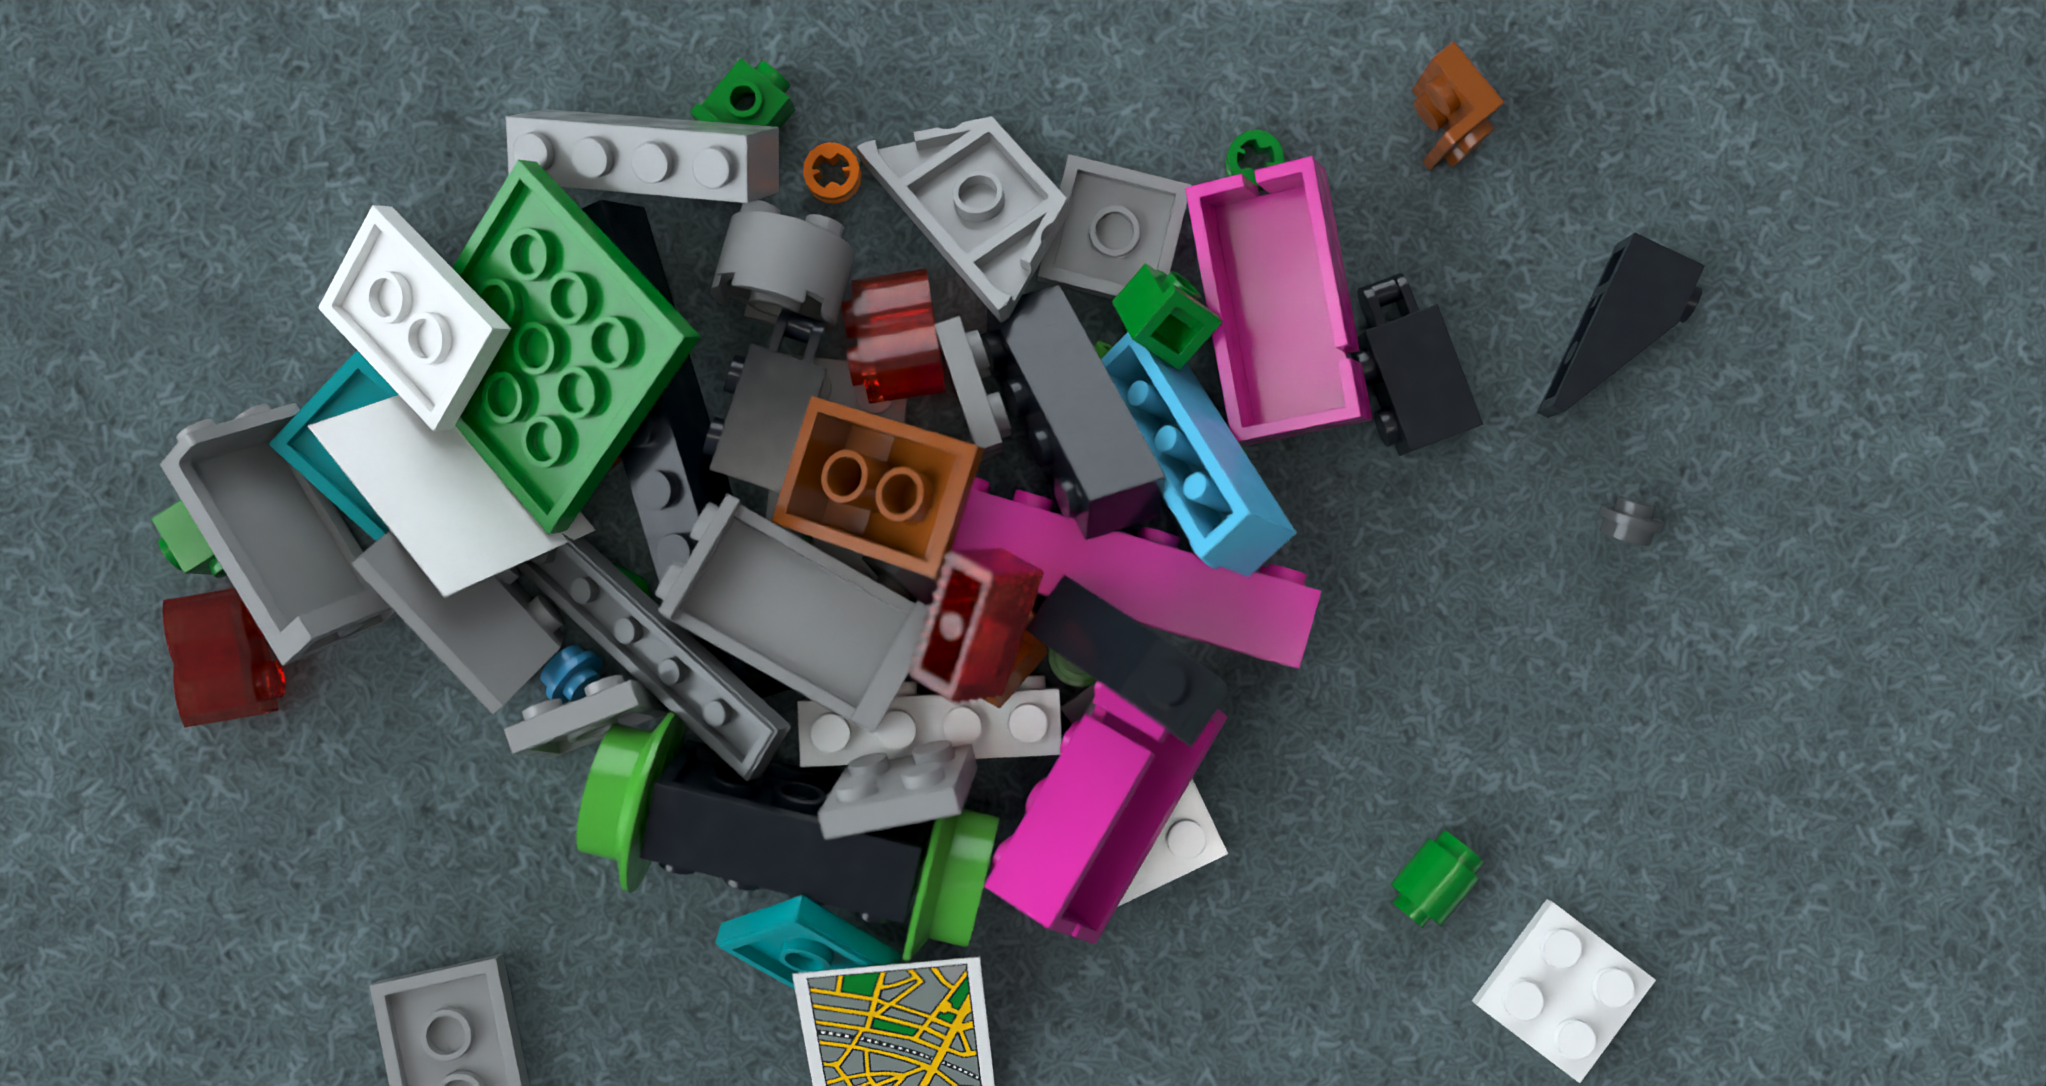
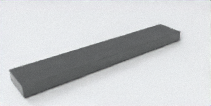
(660, 655)

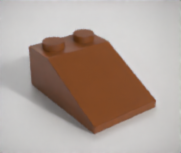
(877, 486)

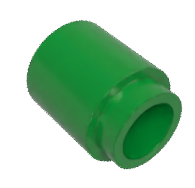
(1436, 879)

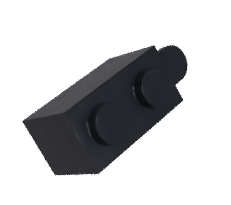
(1412, 370)
(767, 405)

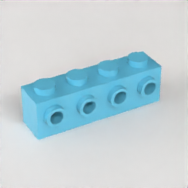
(1207, 473)

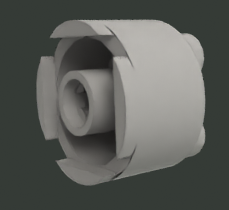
(783, 264)

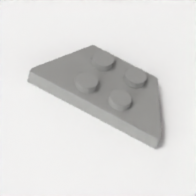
(975, 203)

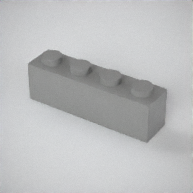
(648, 154)

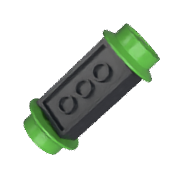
(696, 814)

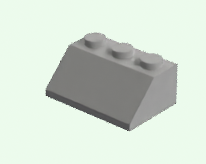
(484, 633)

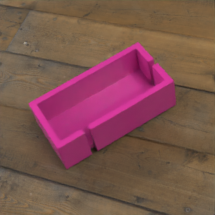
(1283, 302)
(1096, 817)

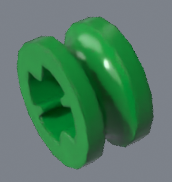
(1262, 143)

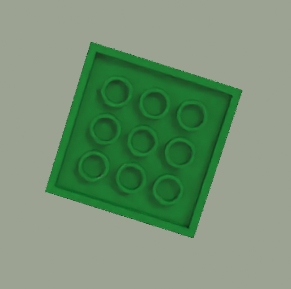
(582, 348)

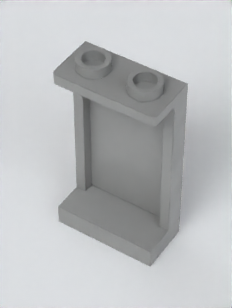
(274, 533)
(794, 613)

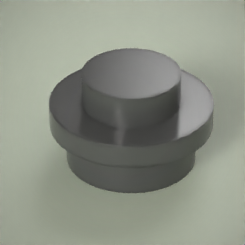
(1630, 521)

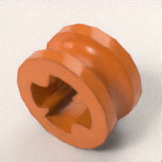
(831, 154)

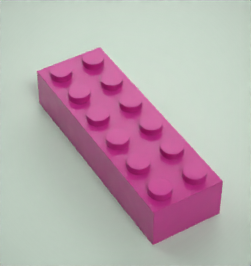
(1149, 577)

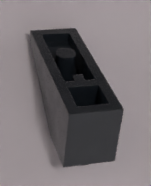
(1633, 305)
(1129, 660)

